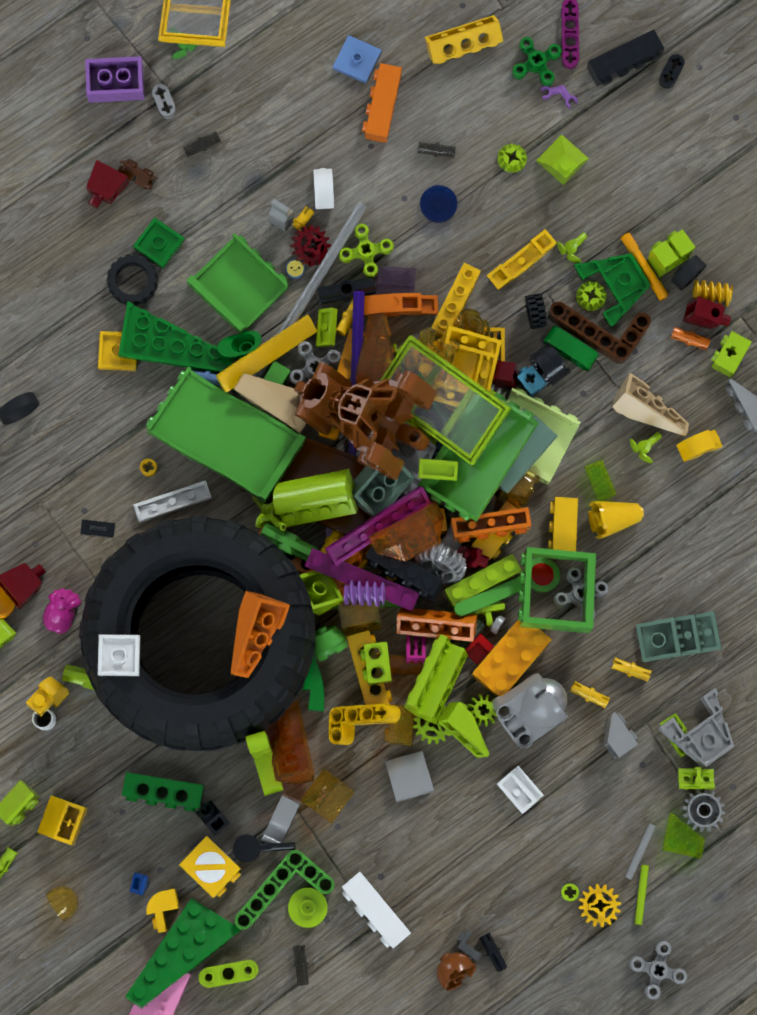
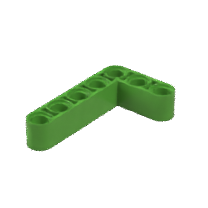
(279, 885)

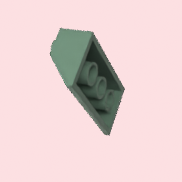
(533, 449)

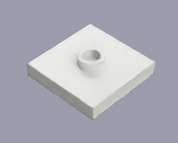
(119, 655)

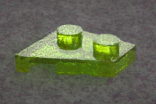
(682, 839)

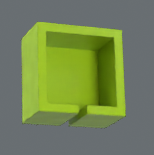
(670, 253)

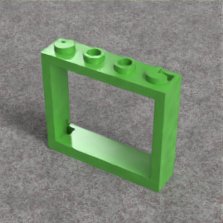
(588, 591)

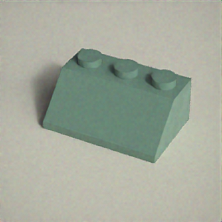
(376, 492)

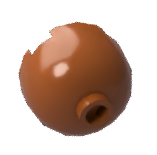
(454, 969)

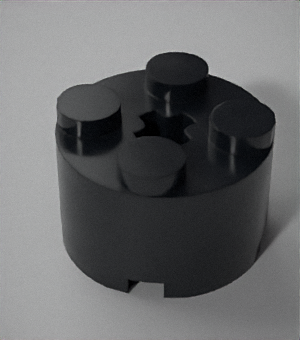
(549, 364)

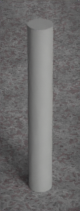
(640, 851)

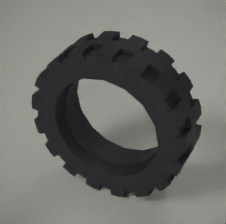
(118, 266)

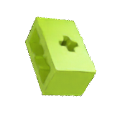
(738, 346)

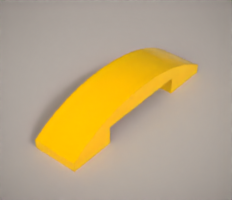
(522, 260)

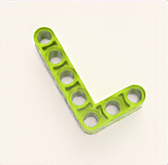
(262, 753)

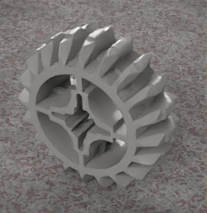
(443, 562)

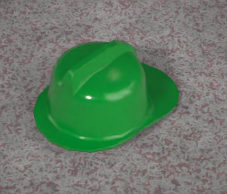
(239, 344)

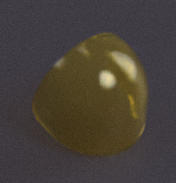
(63, 901)

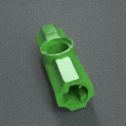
(287, 542)

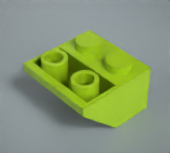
(17, 803)

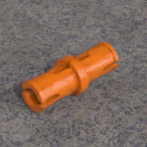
(690, 338)

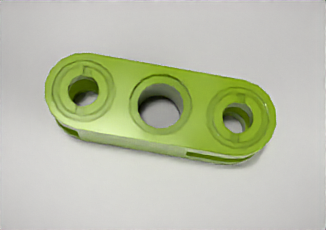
(239, 973)

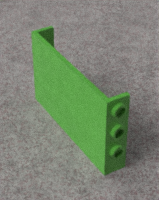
(479, 482)

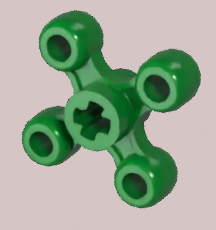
(542, 57)

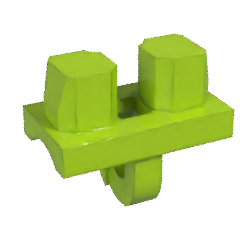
(496, 607)
(703, 780)

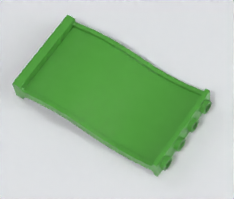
(225, 435)

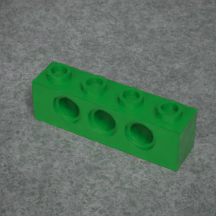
(133, 781)

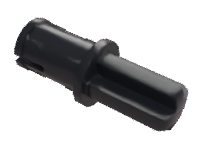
(493, 952)

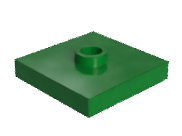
(158, 243)

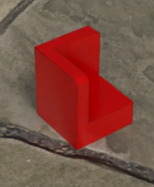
(479, 649)

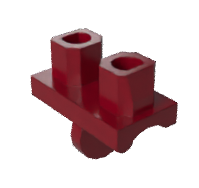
(473, 557)

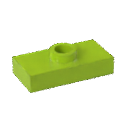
(326, 327)

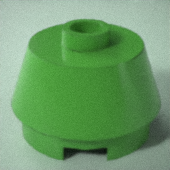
(329, 641)

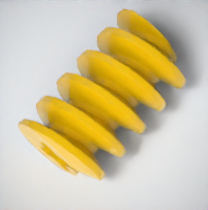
(713, 293)

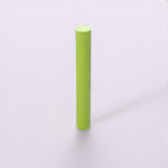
(641, 894)

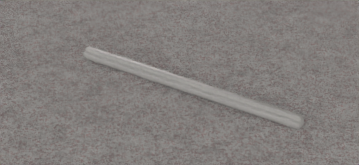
(321, 272)

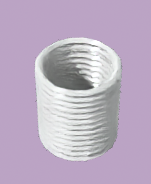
(49, 726)

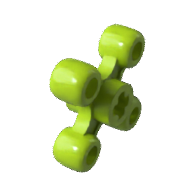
(374, 249)

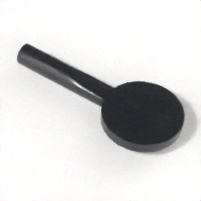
(247, 847)

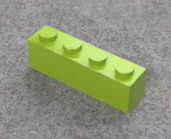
(483, 580)

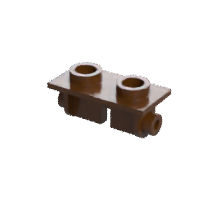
(144, 176)

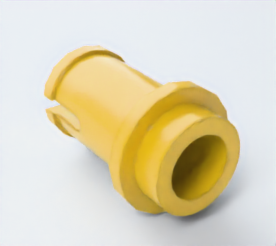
(302, 218)

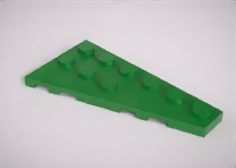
(164, 343)

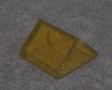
(327, 796)

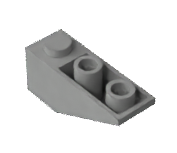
(744, 403)

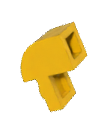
(698, 445)
(49, 693)
(159, 903)

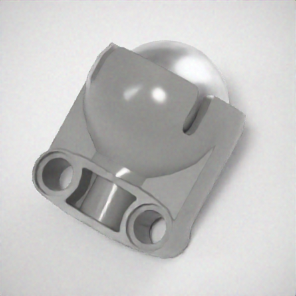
(531, 709)

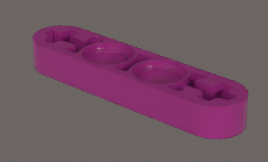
(570, 33)

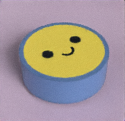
(295, 269)

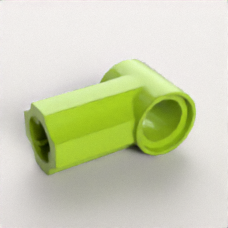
(76, 676)

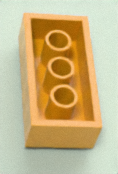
(510, 658)

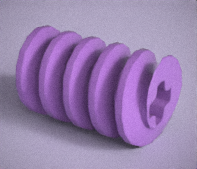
(364, 594)

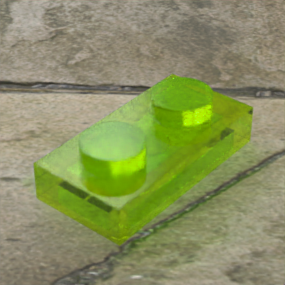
(600, 480)

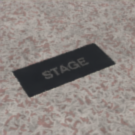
(97, 528)

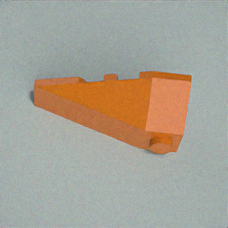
(256, 624)

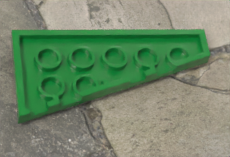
(185, 946)

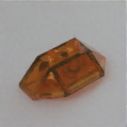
(410, 534)

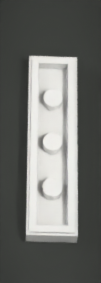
(172, 501)

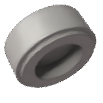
(498, 624)

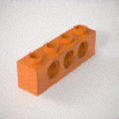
(433, 623)

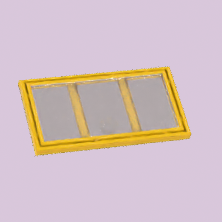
(195, 22)

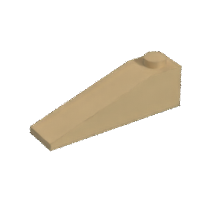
(273, 399)
(641, 405)

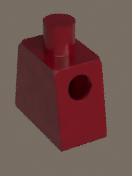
(105, 184)
(706, 314)
(505, 375)
(22, 583)

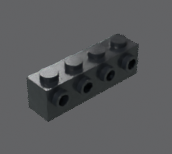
(625, 58)
(407, 572)

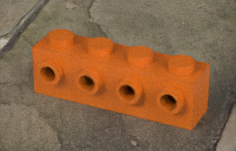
(383, 102)
(492, 523)

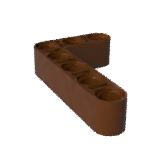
(599, 333)

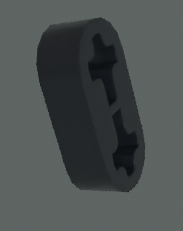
(668, 69)

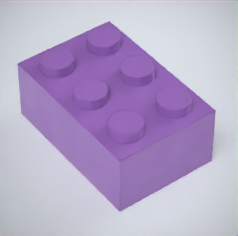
(114, 79)

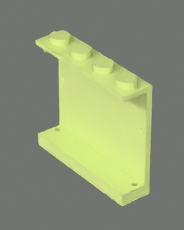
(561, 424)

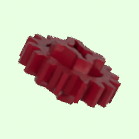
(304, 239)

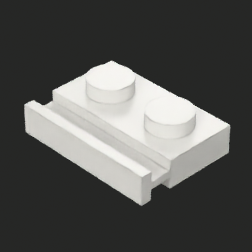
(520, 789)

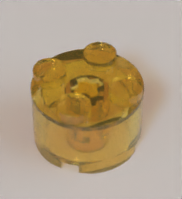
(522, 490)

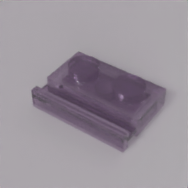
(395, 280)

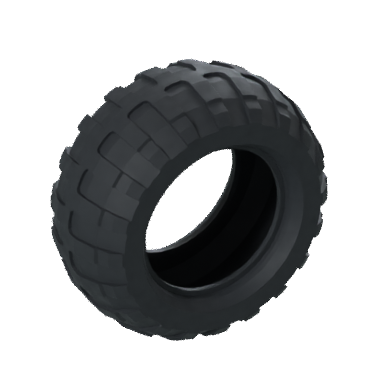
(175, 552)

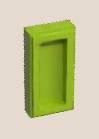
(438, 469)

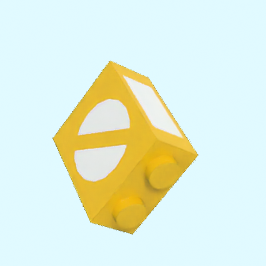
(211, 867)

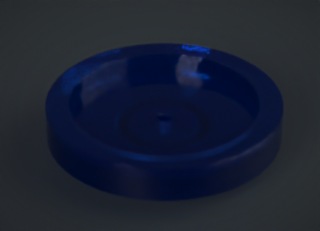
(438, 195)

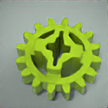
(425, 728)

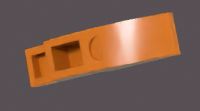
(401, 304)

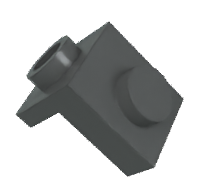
(468, 950)

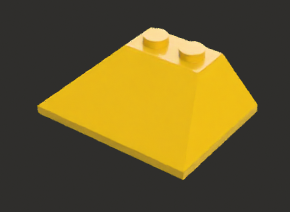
(475, 355)

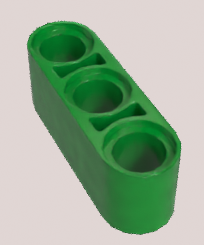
(571, 348)

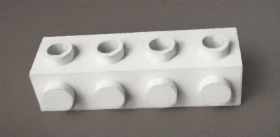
(376, 910)

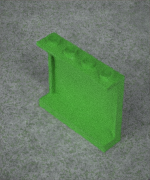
(239, 284)

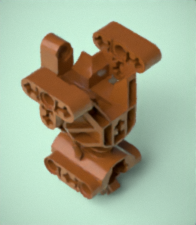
(367, 413)

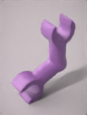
(562, 90)

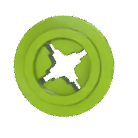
(515, 165)
(595, 303)

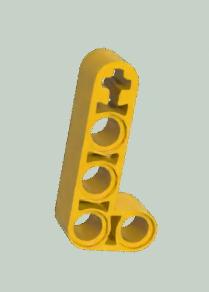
(344, 718)

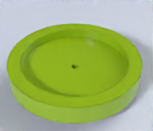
(307, 898)

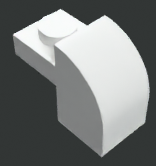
(323, 188)

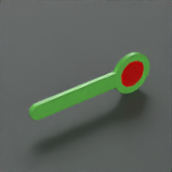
(544, 579)

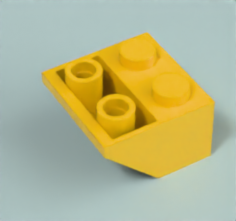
(62, 820)

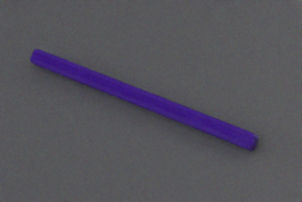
(357, 340)

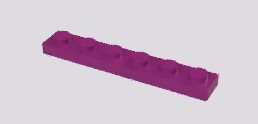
(358, 537)
(346, 572)

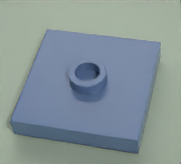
(357, 59)

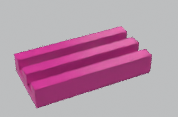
(415, 658)

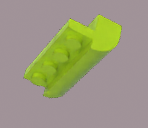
(315, 498)
(436, 680)

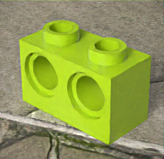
(381, 663)

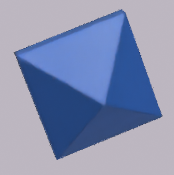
(139, 884)

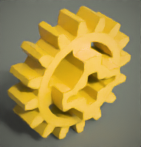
(599, 914)

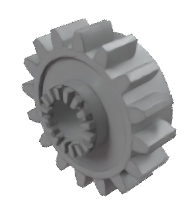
(713, 806)

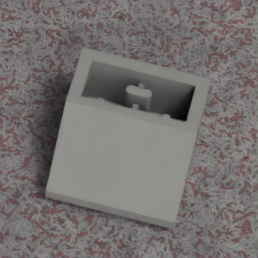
(617, 737)

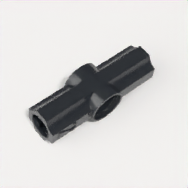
(334, 292)

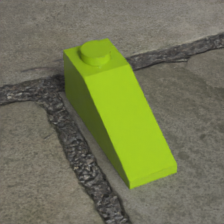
(462, 725)

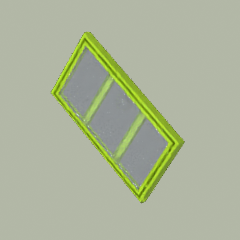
(463, 411)

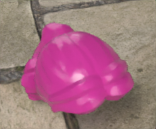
(60, 610)

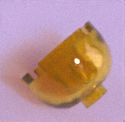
(469, 320)

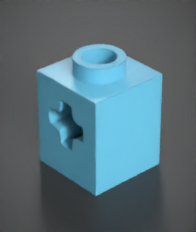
(531, 388)

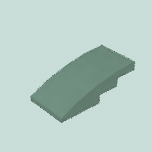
(678, 636)

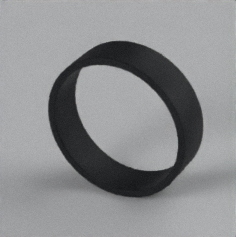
(18, 408)

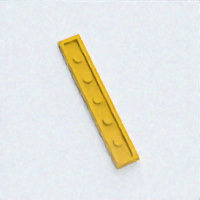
(267, 352)

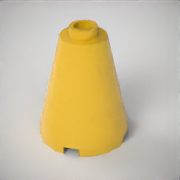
(613, 517)

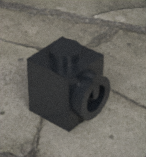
(212, 817)

